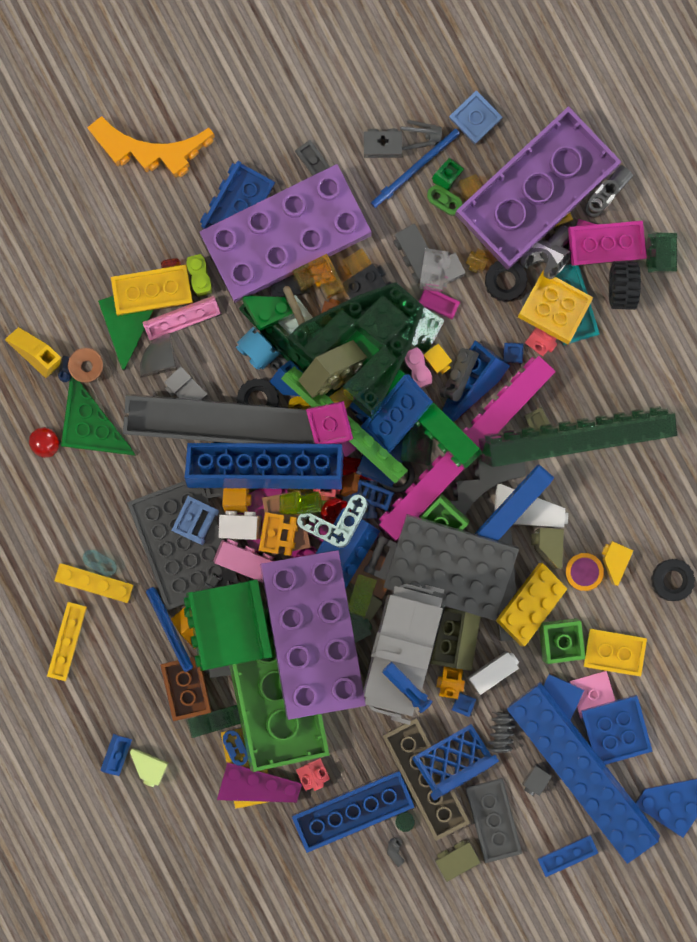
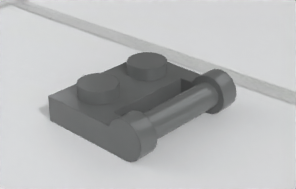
(376, 555)

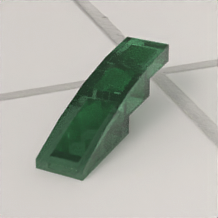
(213, 721)

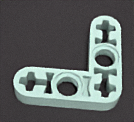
(340, 528)

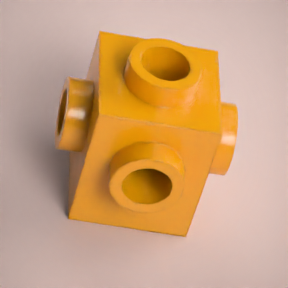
(450, 682)

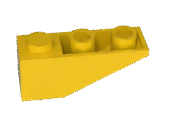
(35, 351)

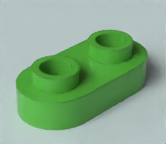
(445, 199)

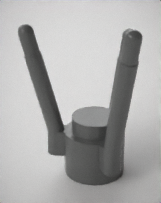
(431, 132)

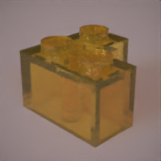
(322, 272)

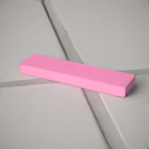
(181, 318)

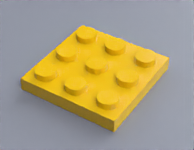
(555, 308)

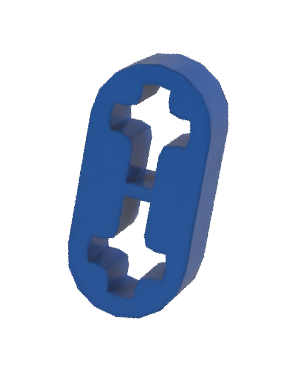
(231, 750)

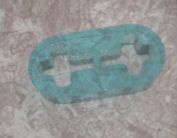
(97, 566)

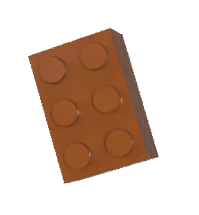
(185, 690)

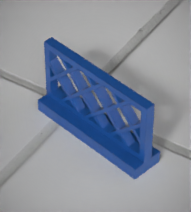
(459, 777)

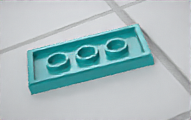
(588, 326)

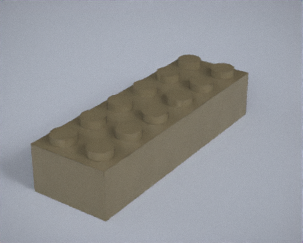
(444, 813)

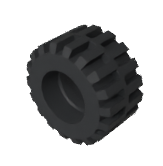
(624, 285)

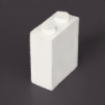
(493, 672)

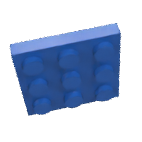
(617, 730)

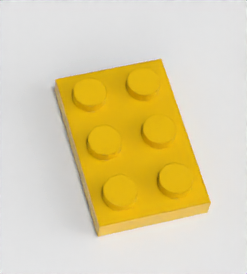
(615, 652)

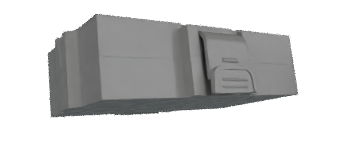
(407, 641)

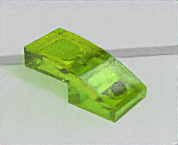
(296, 504)

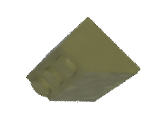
(549, 545)
(456, 640)

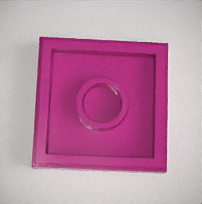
(329, 423)

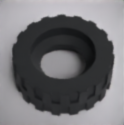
(501, 294)
(258, 385)
(673, 565)

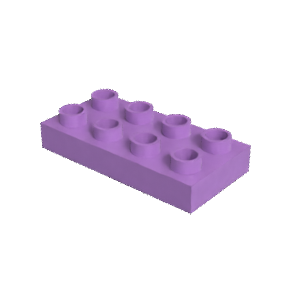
(537, 188)
(285, 233)
(312, 635)

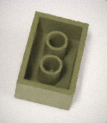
(332, 369)

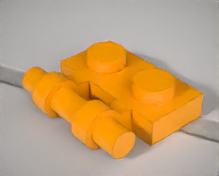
(272, 533)

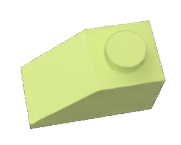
(148, 767)

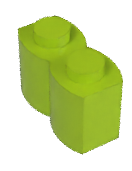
(200, 280)

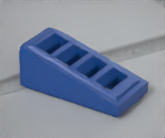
(389, 495)

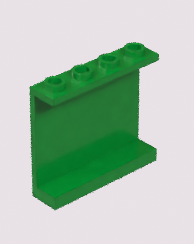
(227, 625)

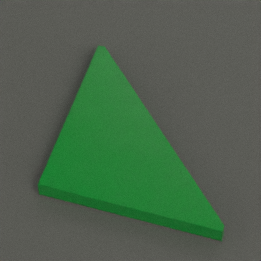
(123, 329)
(88, 426)

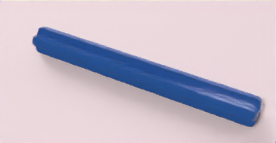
(169, 629)

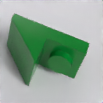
(447, 174)

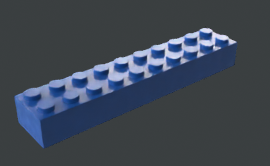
(583, 773)

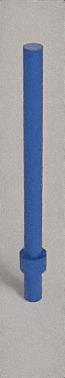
(387, 192)

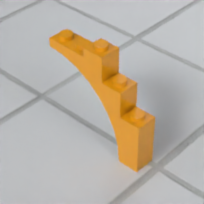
(148, 155)

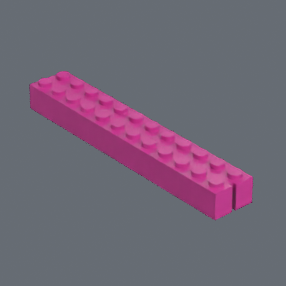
(497, 415)

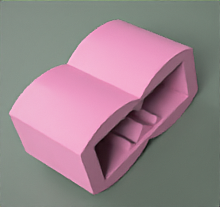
(415, 364)

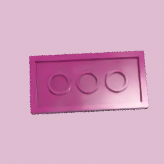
(607, 243)

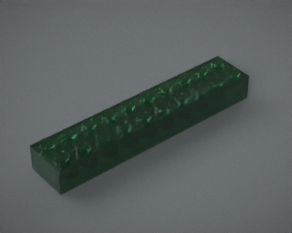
(577, 437)

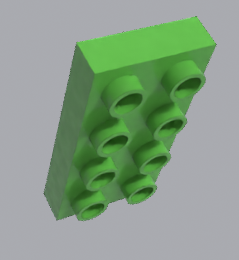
(267, 733)

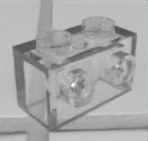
(433, 270)

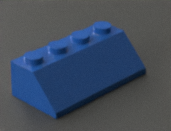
(356, 550)

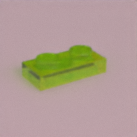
(361, 595)

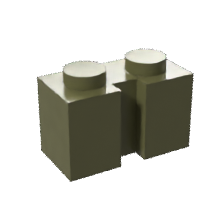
(457, 860)

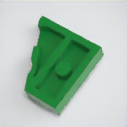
(267, 310)

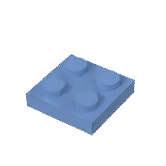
(475, 117)

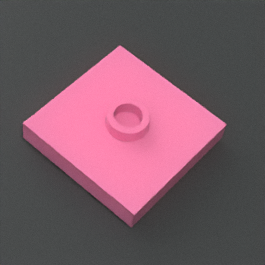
(596, 690)

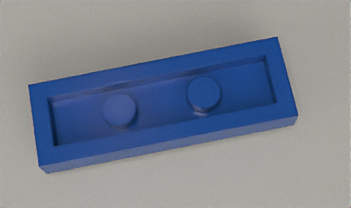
(567, 855)

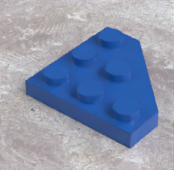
(671, 804)

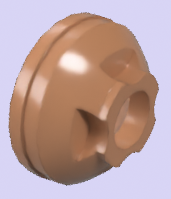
(78, 358)

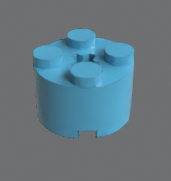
(257, 348)

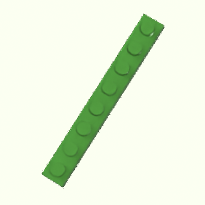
(361, 439)

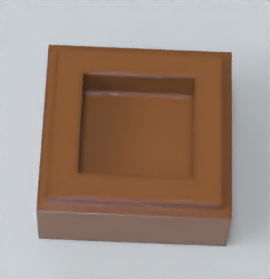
(349, 484)

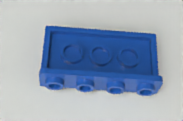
(240, 190)

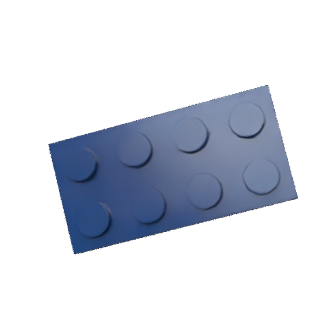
(397, 413)

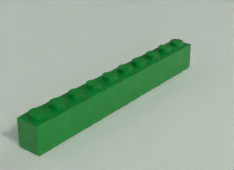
(434, 420)

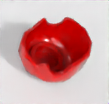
(44, 442)
(332, 509)

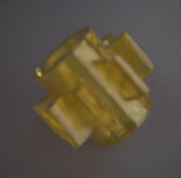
(477, 260)

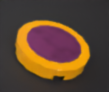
(584, 571)

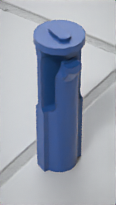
(407, 687)

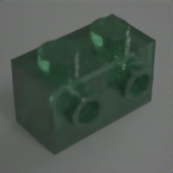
(662, 252)

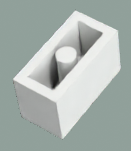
(240, 526)

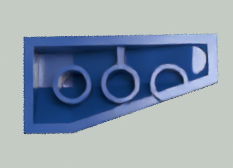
(485, 374)

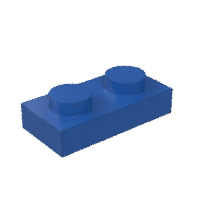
(116, 755)

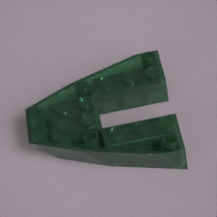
(382, 316)

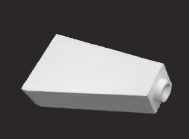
(539, 512)

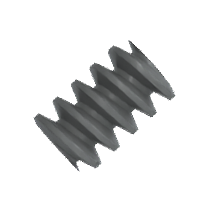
(502, 732)

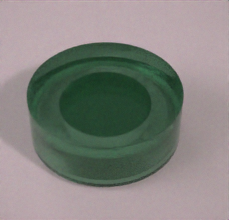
(405, 821)

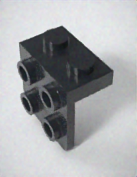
(366, 280)

